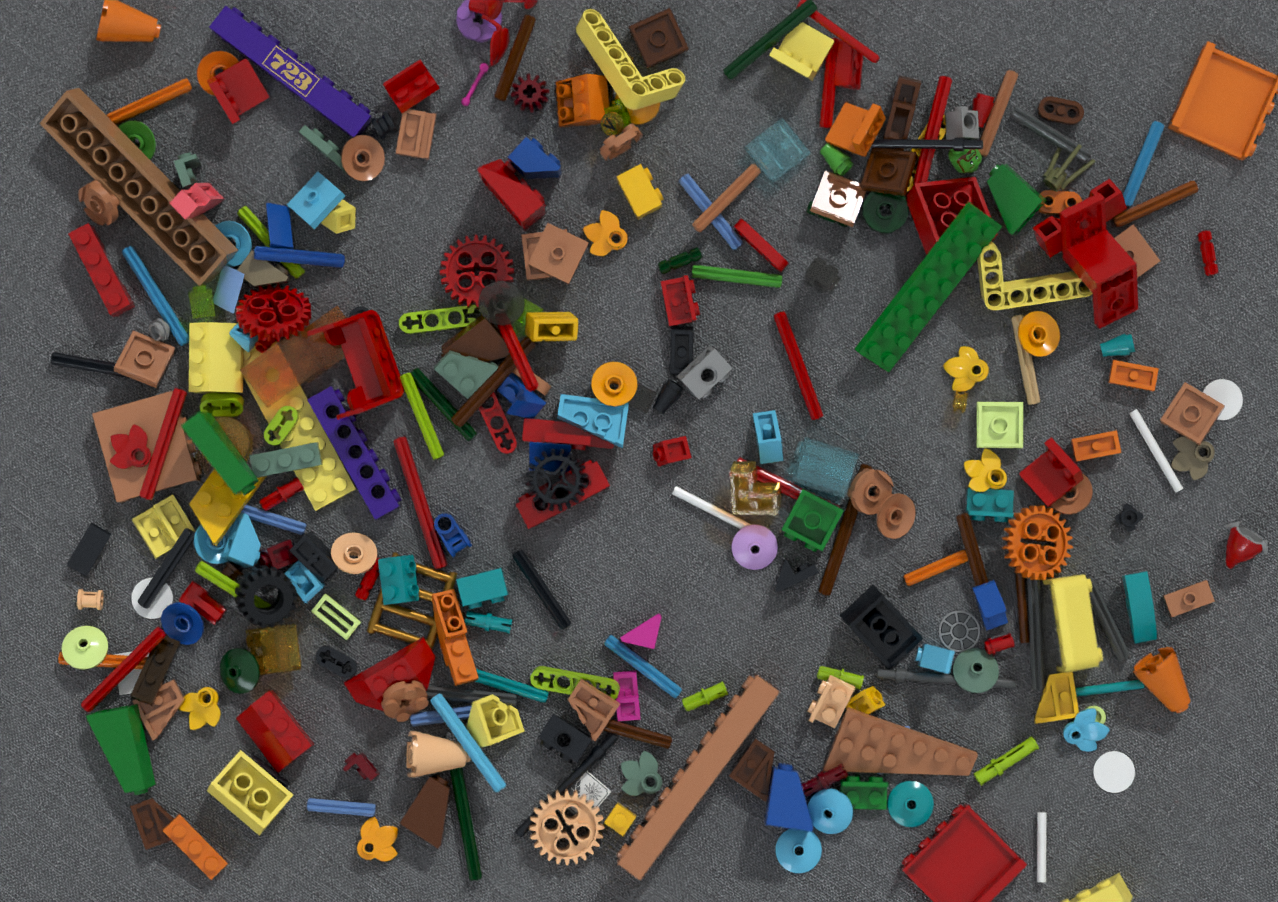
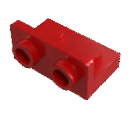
(411, 86)

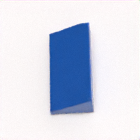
(279, 226)

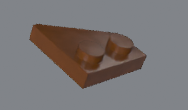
(755, 769)
(150, 822)

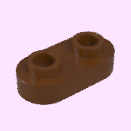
(1060, 109)

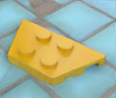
(218, 505)

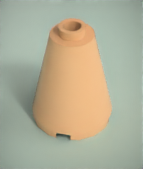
(433, 754)

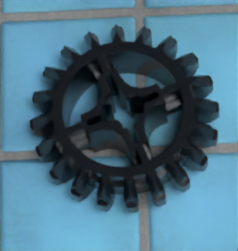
(565, 463)

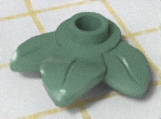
(638, 773)

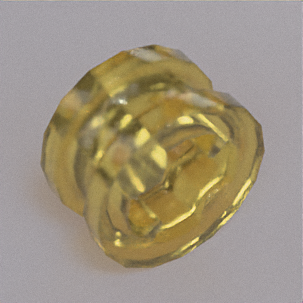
(959, 402)

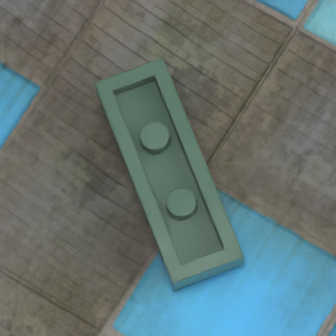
(286, 460)

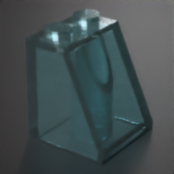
(823, 468)

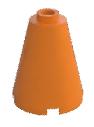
(126, 24)
(1164, 679)

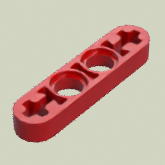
(492, 412)

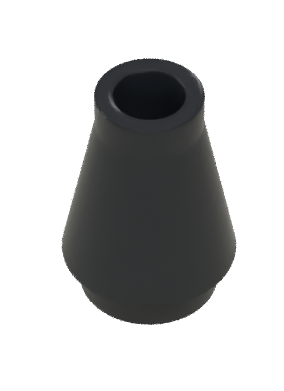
(668, 395)

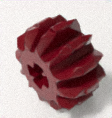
(523, 89)

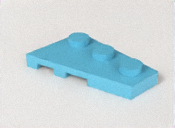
(595, 417)

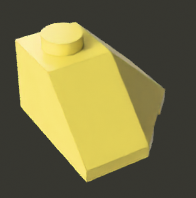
(493, 721)

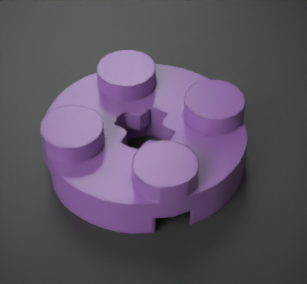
(473, 30)

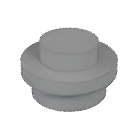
(159, 330)

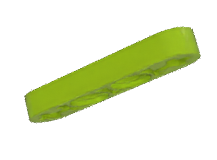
(442, 315)
(574, 678)

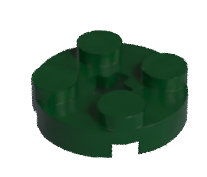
(887, 223)

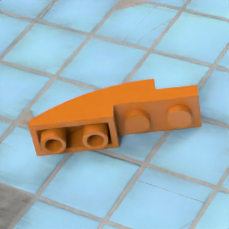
(452, 637)

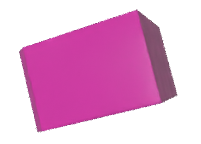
(644, 634)

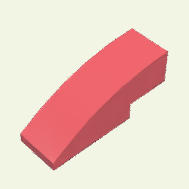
(196, 200)

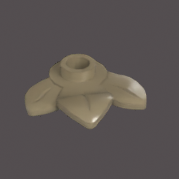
(1189, 459)

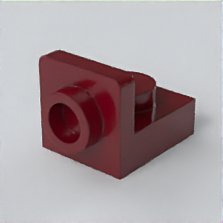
(277, 555)
(365, 767)

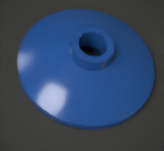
(182, 623)

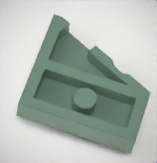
(327, 148)
(464, 372)

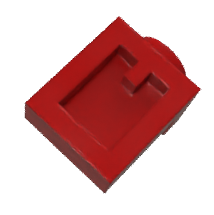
(671, 451)

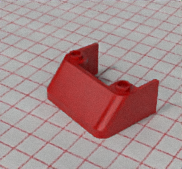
(368, 360)

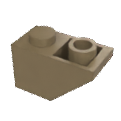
(262, 272)

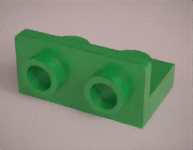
(865, 794)

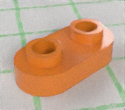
(1059, 201)

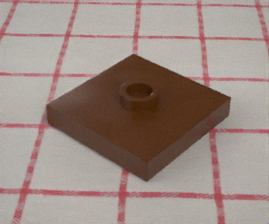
(658, 38)
(888, 171)

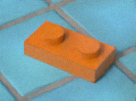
(1133, 375)
(1095, 446)

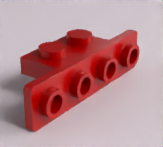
(561, 433)

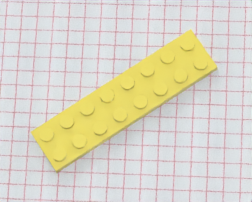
(321, 483)

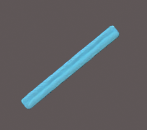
(468, 742)

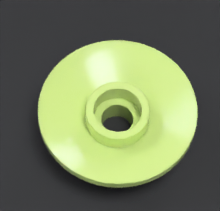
(87, 656)

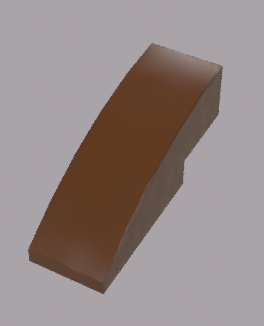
(902, 108)

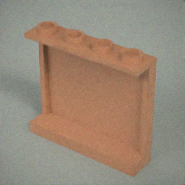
(149, 415)

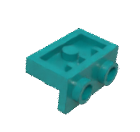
(990, 504)

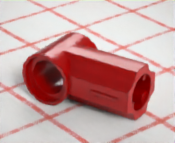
(204, 604)

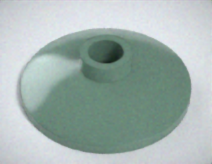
(970, 679)

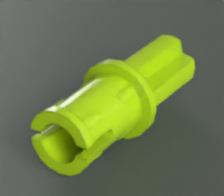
(850, 678)
(704, 696)

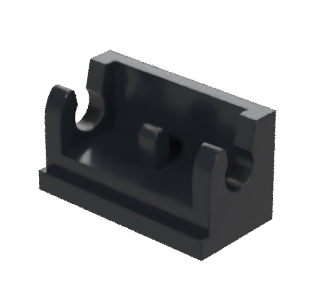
(314, 556)

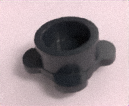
(1135, 517)

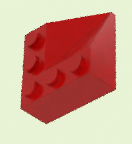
(514, 194)
(938, 204)

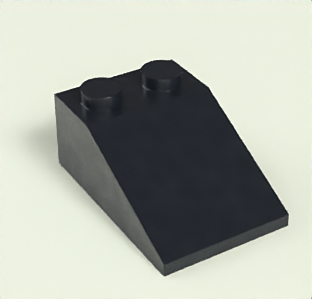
(881, 627)

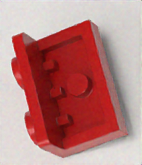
(679, 301)

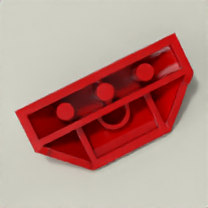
(408, 664)

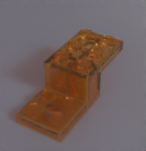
(296, 359)

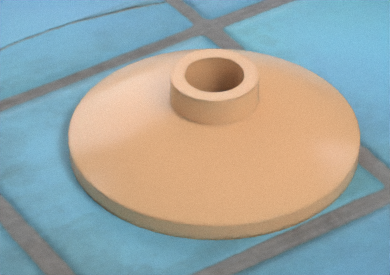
(357, 545)

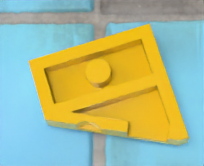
(1057, 699)

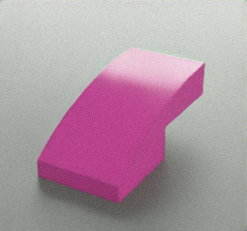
(628, 696)

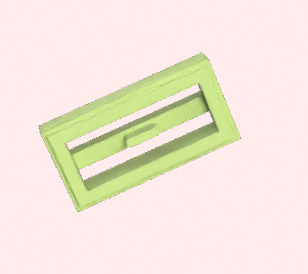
(351, 629)

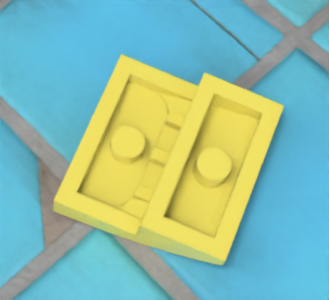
(162, 525)

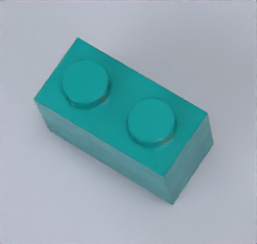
(482, 587)

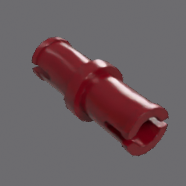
(824, 780)

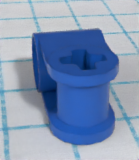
(452, 535)

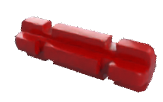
(1208, 253)
(368, 582)

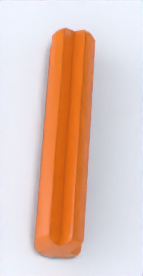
(935, 568)

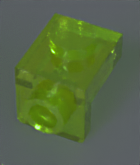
(201, 302)

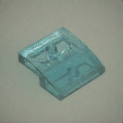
(777, 150)

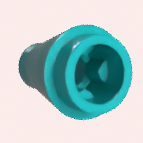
(1118, 346)

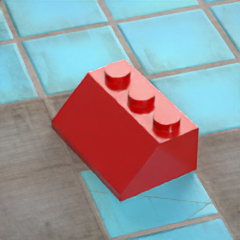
(274, 730)

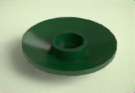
(246, 669)

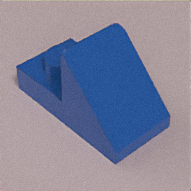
(524, 403)
(990, 605)

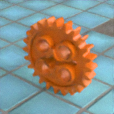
(1035, 563)

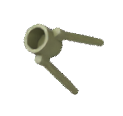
(1056, 178)

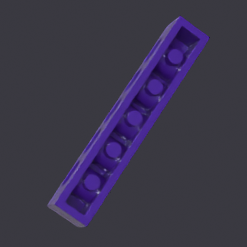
(378, 507)

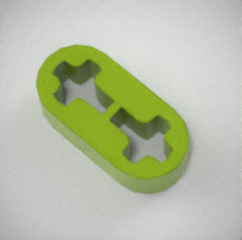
(222, 404)
(276, 422)

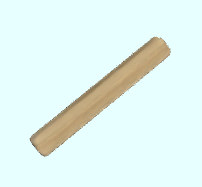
(1027, 366)

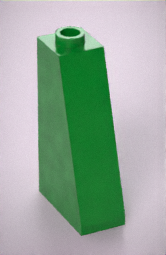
(220, 452)
(125, 746)

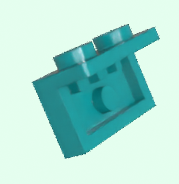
(398, 579)

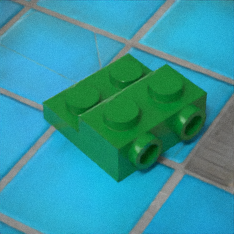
(812, 521)

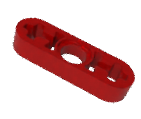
(760, 245)

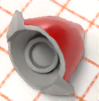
(1243, 545)

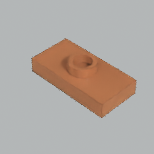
(1188, 598)

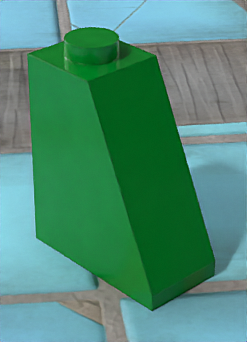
(1014, 197)

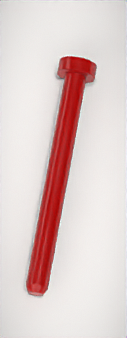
(843, 35)

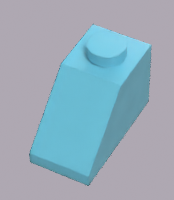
(768, 437)
(242, 543)
(934, 658)

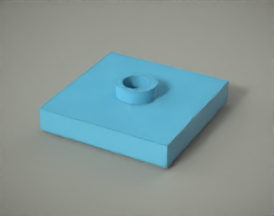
(316, 200)

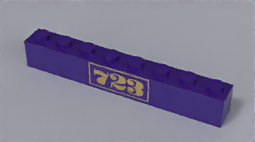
(290, 72)

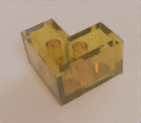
(748, 495)

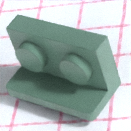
(184, 167)

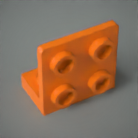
(856, 128)

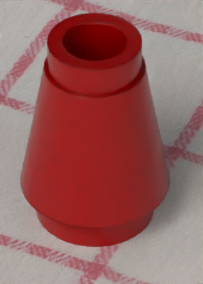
(984, 106)

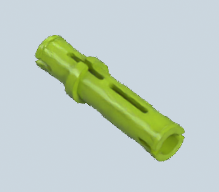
(1005, 761)

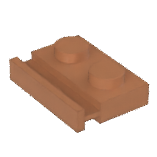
(416, 134)

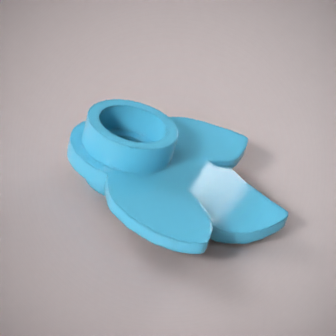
(1088, 730)

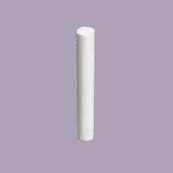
(1041, 846)

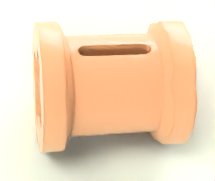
(90, 599)

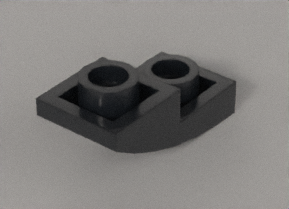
(88, 549)

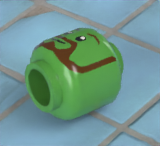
(965, 161)

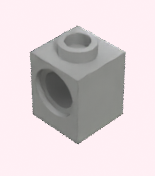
(962, 124)

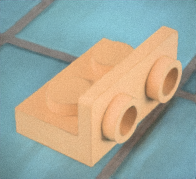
(831, 702)

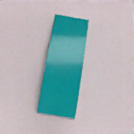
(1140, 606)

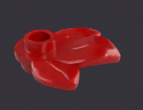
(128, 446)

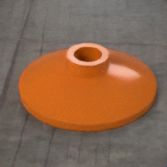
(212, 62)

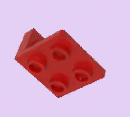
(238, 89)
(1052, 474)

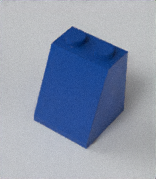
(786, 800)

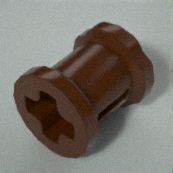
(231, 571)

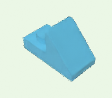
(304, 581)

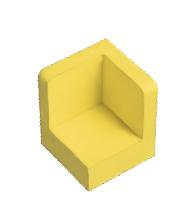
(341, 218)

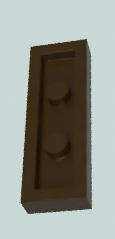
(155, 671)

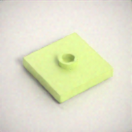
(999, 424)

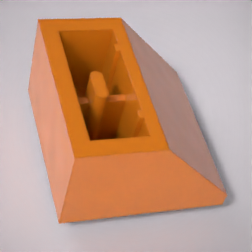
(581, 100)

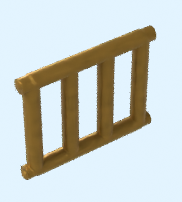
(374, 625)

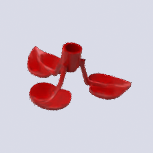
(490, 10)

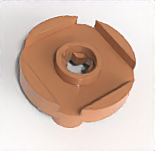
(617, 145)
(99, 203)
(860, 486)
(414, 696)

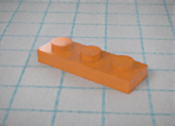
(195, 846)

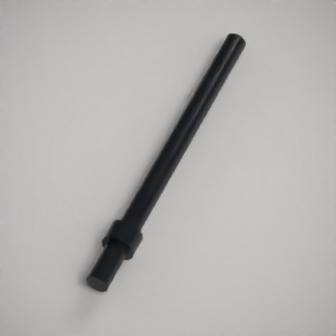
(957, 144)
(598, 752)

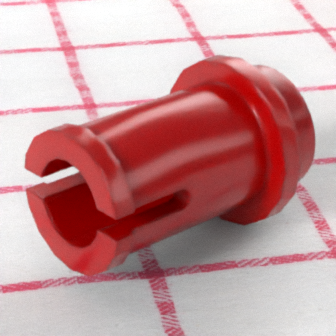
(999, 644)

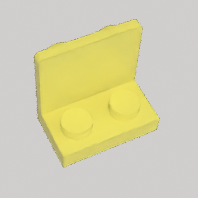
(803, 50)

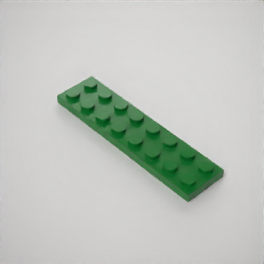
(928, 287)

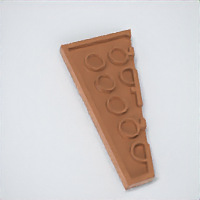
(885, 747)

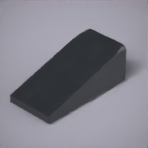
(681, 348)

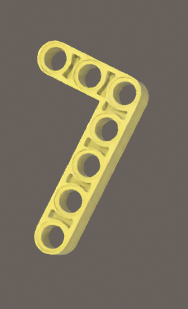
(620, 71)
(1026, 286)

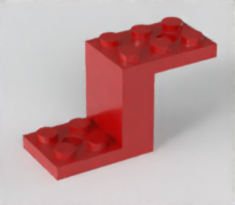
(1099, 260)

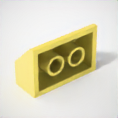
(214, 359)
(249, 792)

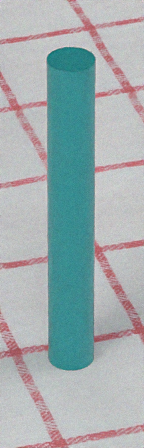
(1108, 688)

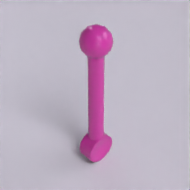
(483, 69)

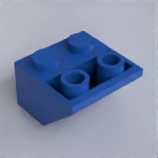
(532, 162)

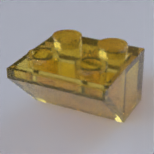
(275, 648)

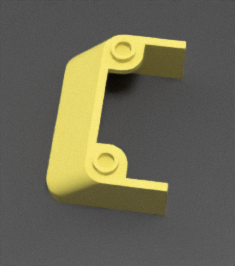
(1074, 623)

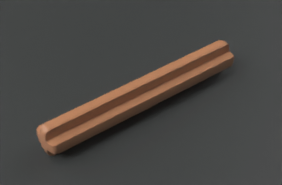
(998, 111)
(726, 198)

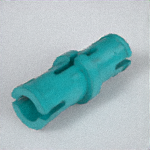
(488, 622)

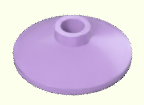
(750, 536)

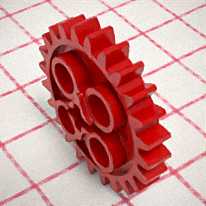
(476, 251)
(260, 319)

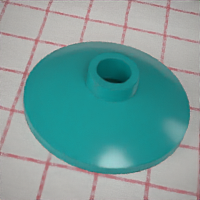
(898, 802)

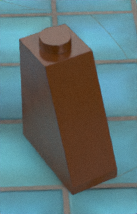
(478, 340)
(429, 811)

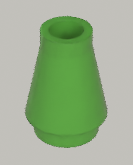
(837, 160)

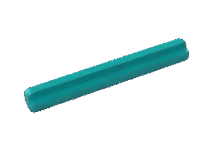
(512, 686)

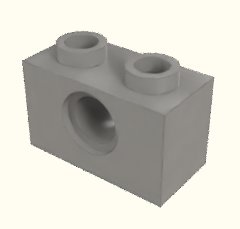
(691, 375)

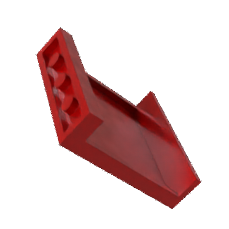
(963, 861)

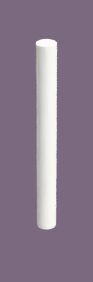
(1156, 451)
(706, 506)

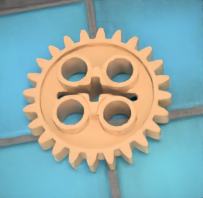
(548, 837)

